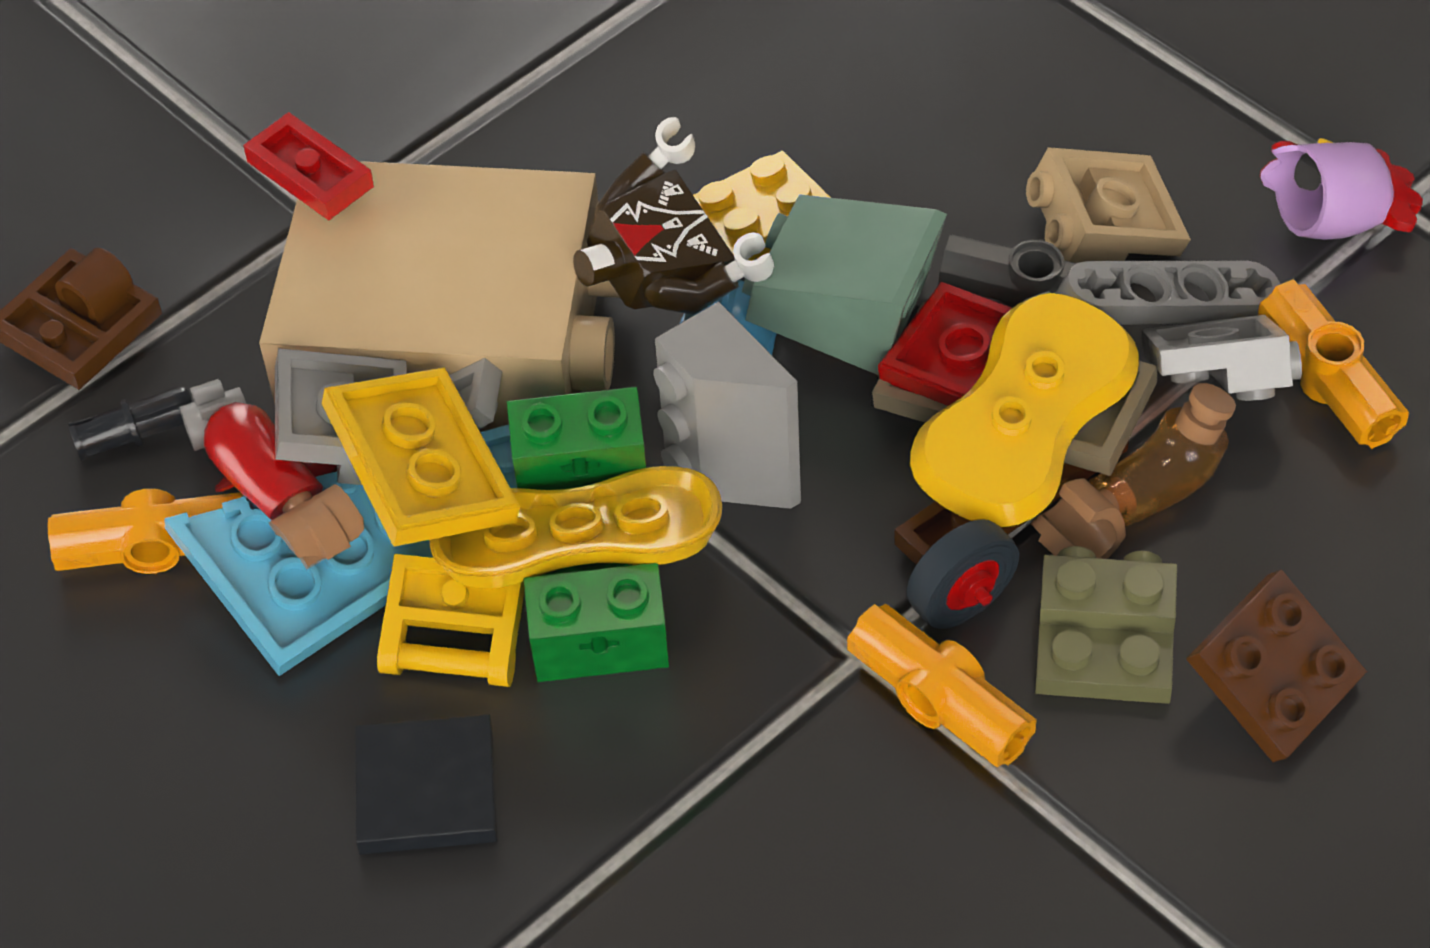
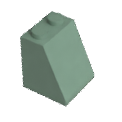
(845, 275)

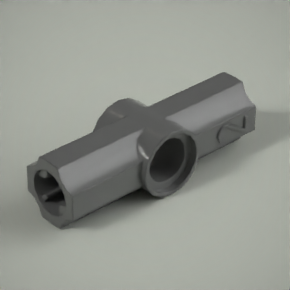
(1003, 271)

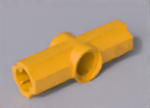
(1335, 365)
(126, 533)
(941, 685)

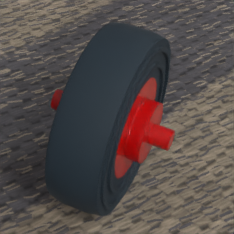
(962, 573)

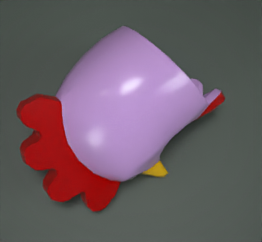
(1354, 193)

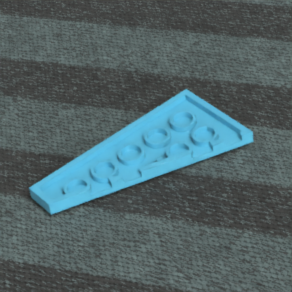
(270, 591)

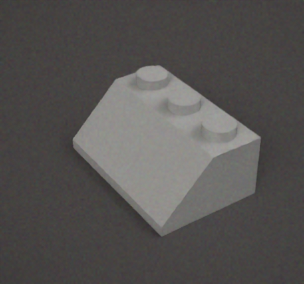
(729, 410)

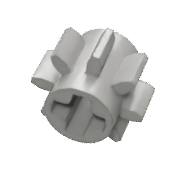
(207, 400)

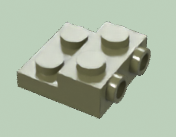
(1106, 626)

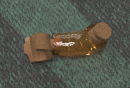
(1148, 481)

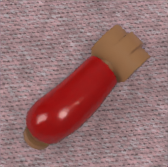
(308, 519)

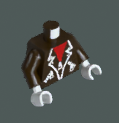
(660, 242)

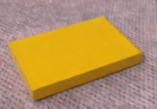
(420, 456)

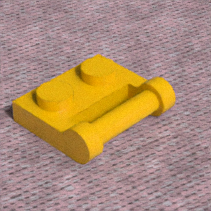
(431, 598)

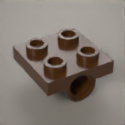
(77, 315)
(1276, 665)

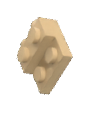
(1105, 206)

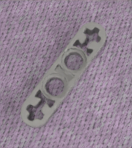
(1166, 282)

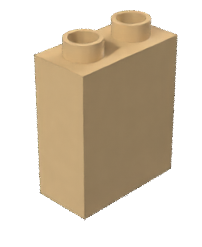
(450, 273)

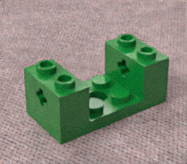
(598, 613)

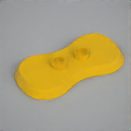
(1007, 438)
(627, 519)

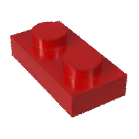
(308, 166)

